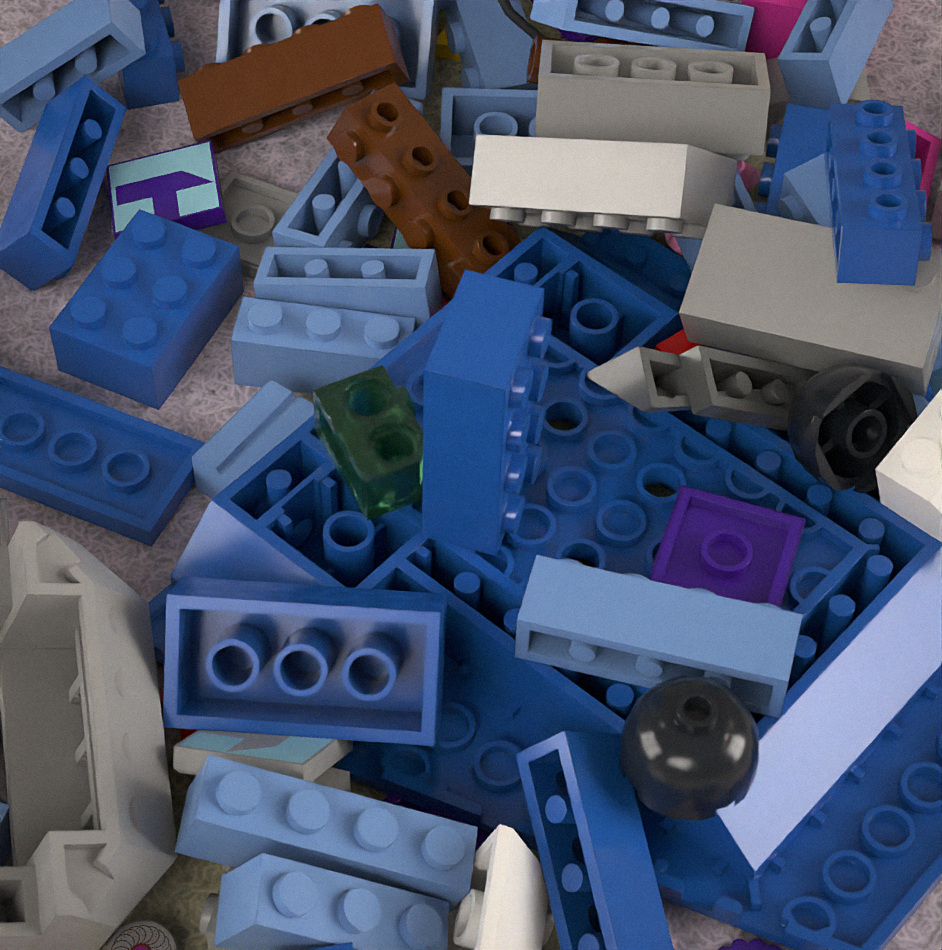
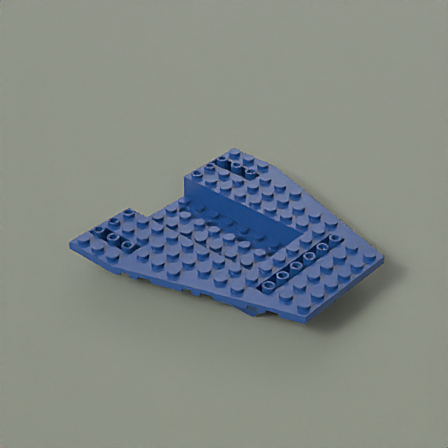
(848, 779)

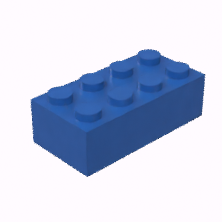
(483, 412)
(304, 660)

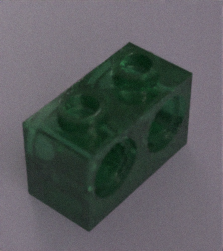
(372, 439)

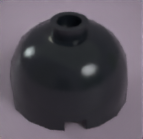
(848, 424)
(689, 748)

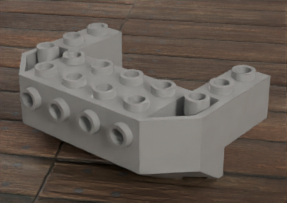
(78, 746)

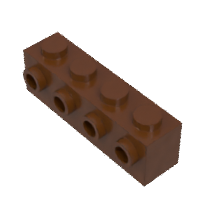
(293, 78)
(419, 184)

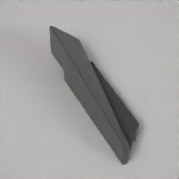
(706, 382)

